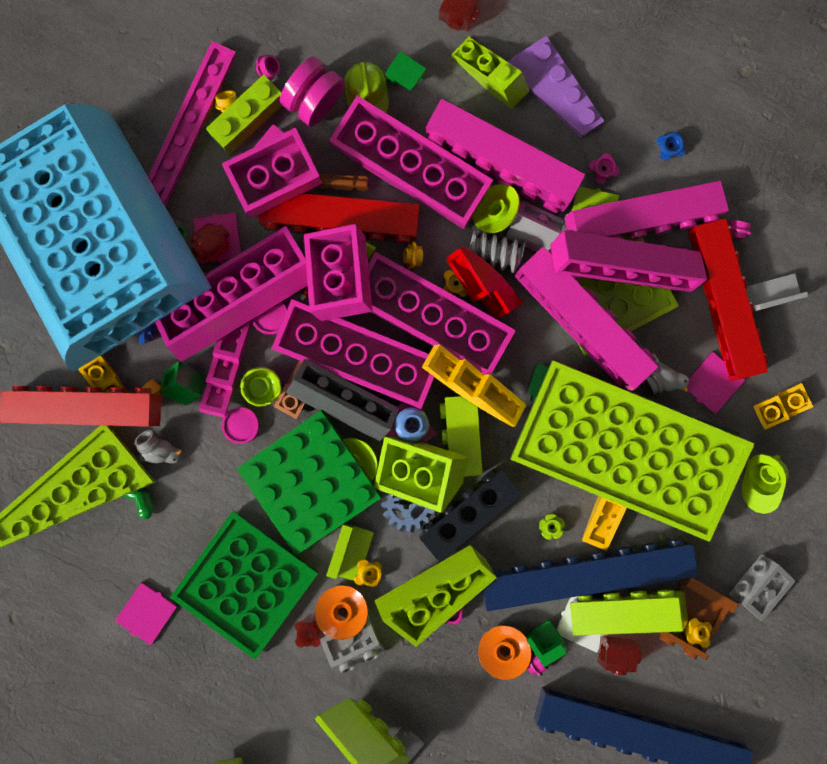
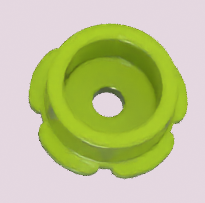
(544, 526)

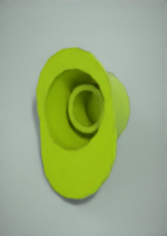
(368, 83)
(764, 483)

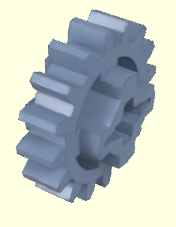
(411, 515)

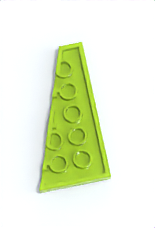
(84, 479)

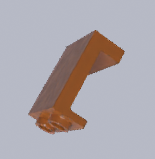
(703, 605)

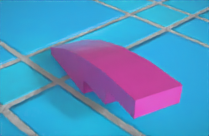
(224, 371)

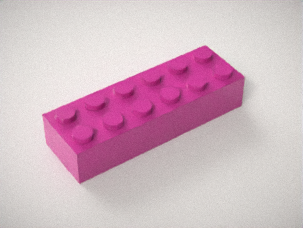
(504, 157)
(410, 162)
(238, 294)
(436, 315)
(587, 321)
(355, 354)

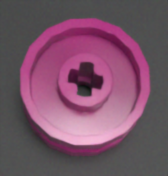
(312, 91)

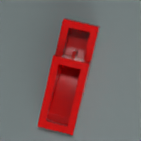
(483, 282)

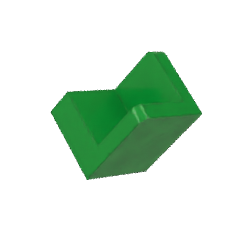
(405, 72)
(182, 383)
(546, 642)

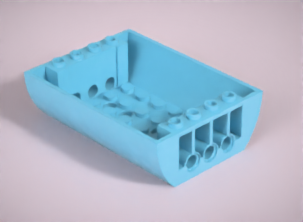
(111, 207)

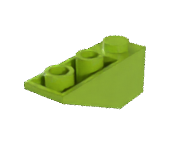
(492, 72)

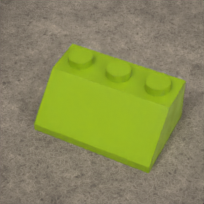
(420, 472)
(361, 735)

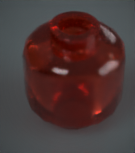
(210, 242)

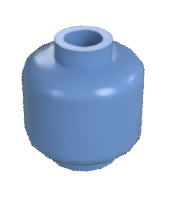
(421, 426)

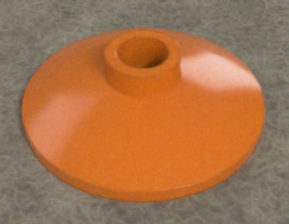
(328, 612)
(499, 664)

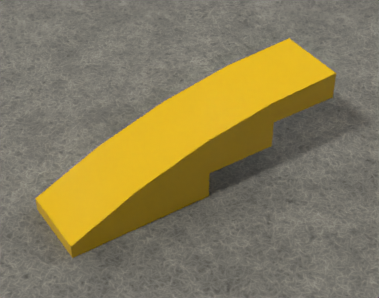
(474, 386)
(603, 523)

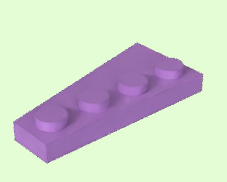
(557, 87)

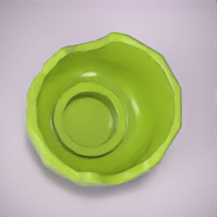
(260, 386)

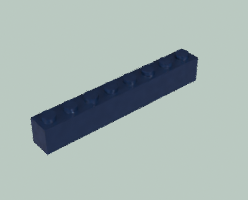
(591, 575)
(634, 732)

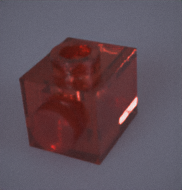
(459, 13)
(619, 655)

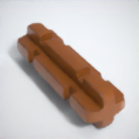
(344, 182)

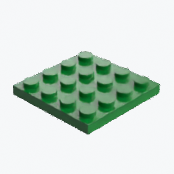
(309, 482)
(244, 584)

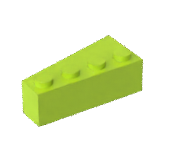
(435, 595)
(629, 613)

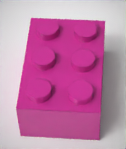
(272, 173)
(337, 272)

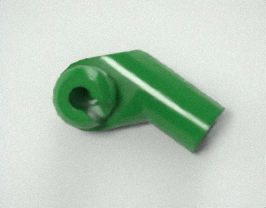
(143, 502)

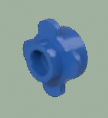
(676, 140)

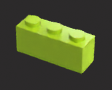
(245, 115)
(462, 431)

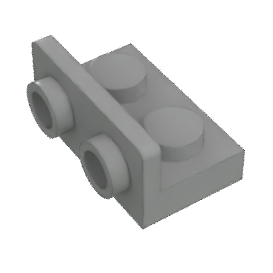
(762, 587)
(347, 653)

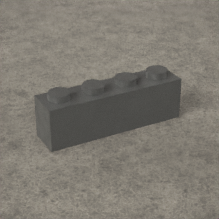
(342, 400)

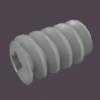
(497, 252)

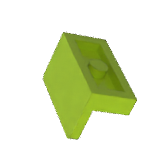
(349, 550)

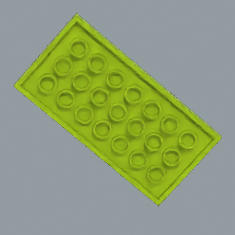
(631, 450)

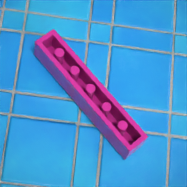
(652, 212)
(627, 261)

